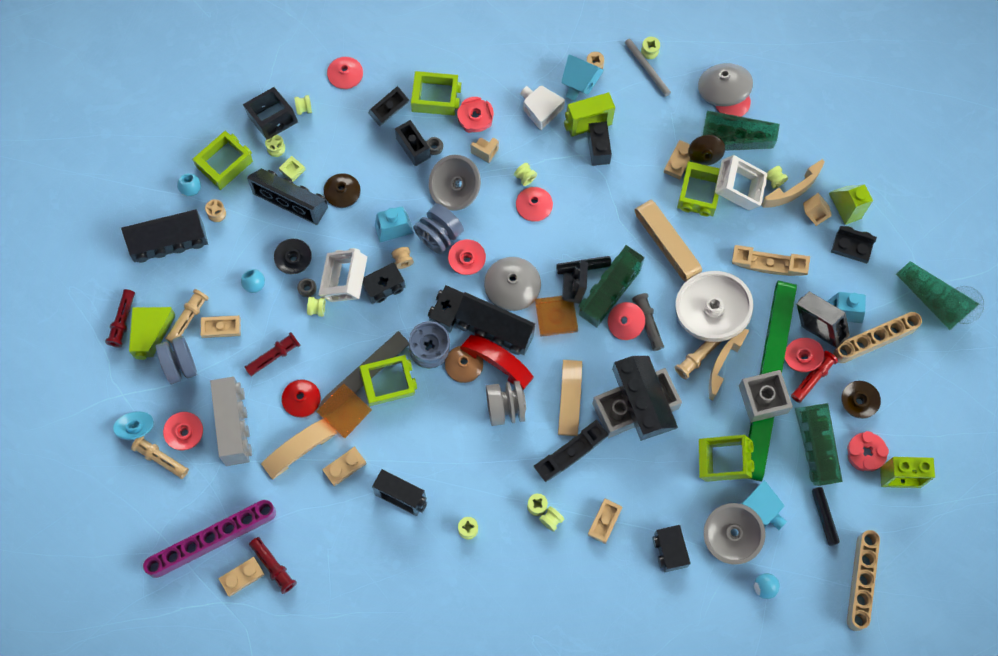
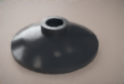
(289, 249)

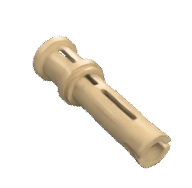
(191, 308)
(694, 360)
(153, 450)

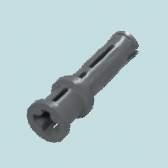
(650, 326)

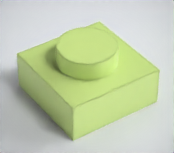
(292, 168)

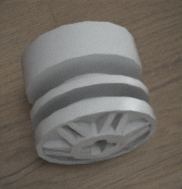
(505, 403)

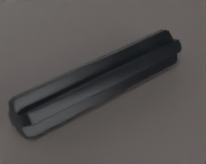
(593, 263)
(825, 516)

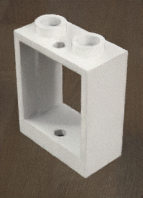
(726, 179)
(329, 284)

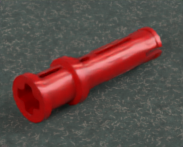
(814, 376)

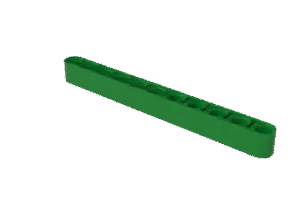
(772, 361)

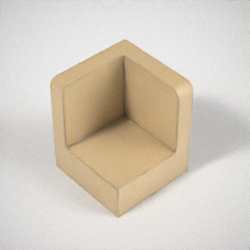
(485, 149)
(817, 209)

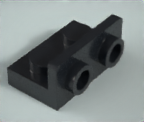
(853, 244)
(575, 283)

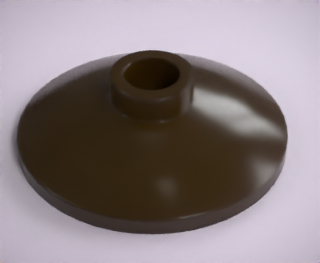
(706, 150)
(344, 197)
(867, 393)

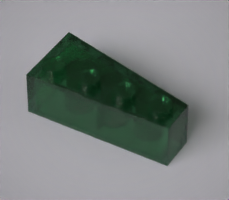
(740, 132)
(611, 286)
(942, 299)

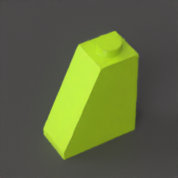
(851, 202)
(148, 329)

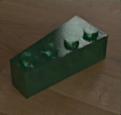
(819, 444)

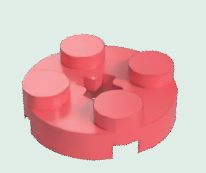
(479, 123)
(875, 444)

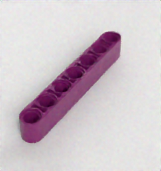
(199, 539)

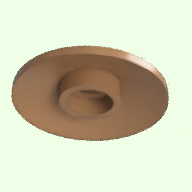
(463, 372)

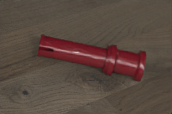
(120, 327)
(280, 349)
(277, 571)

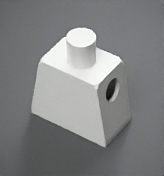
(541, 105)

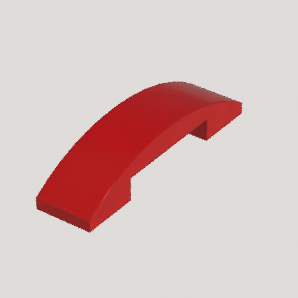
(499, 358)

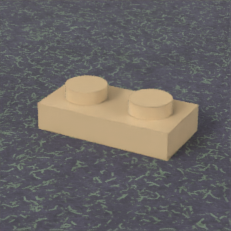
(678, 160)
(220, 326)
(344, 466)
(605, 521)
(241, 576)

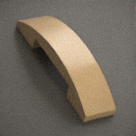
(779, 198)
(770, 263)
(715, 381)
(570, 398)
(297, 447)

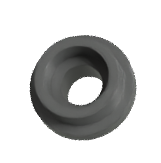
(435, 141)
(307, 282)

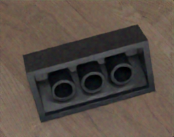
(288, 195)
(165, 236)
(494, 324)
(644, 396)

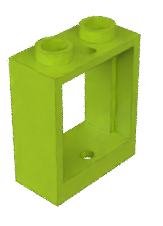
(435, 107)
(586, 111)
(233, 170)
(704, 173)
(368, 386)
(706, 457)
(913, 470)

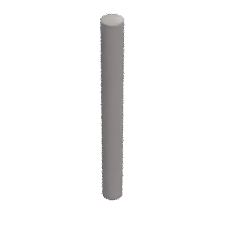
(651, 72)

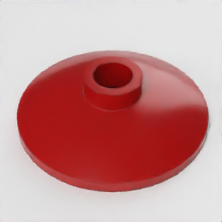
(304, 406)

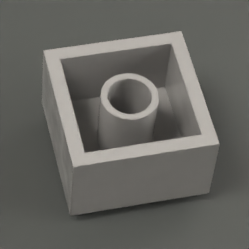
(765, 396)

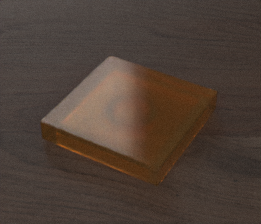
(555, 316)
(344, 410)

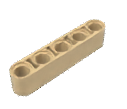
(668, 240)
(883, 331)
(857, 588)

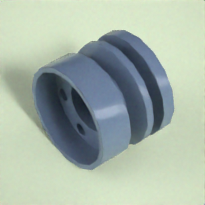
(438, 228)
(421, 337)

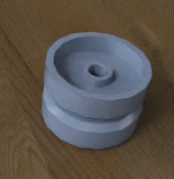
(173, 361)

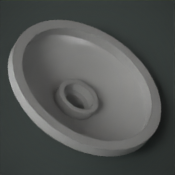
(725, 84)
(445, 180)
(512, 294)
(732, 548)

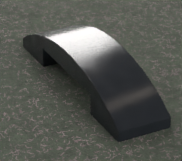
(571, 451)

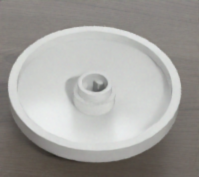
(714, 306)

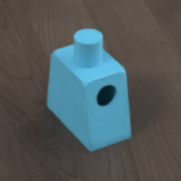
(580, 76)
(392, 224)
(852, 304)
(766, 505)

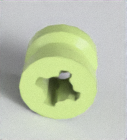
(653, 51)
(303, 105)
(274, 142)
(525, 174)
(776, 177)
(316, 306)
(535, 507)
(551, 519)
(468, 532)

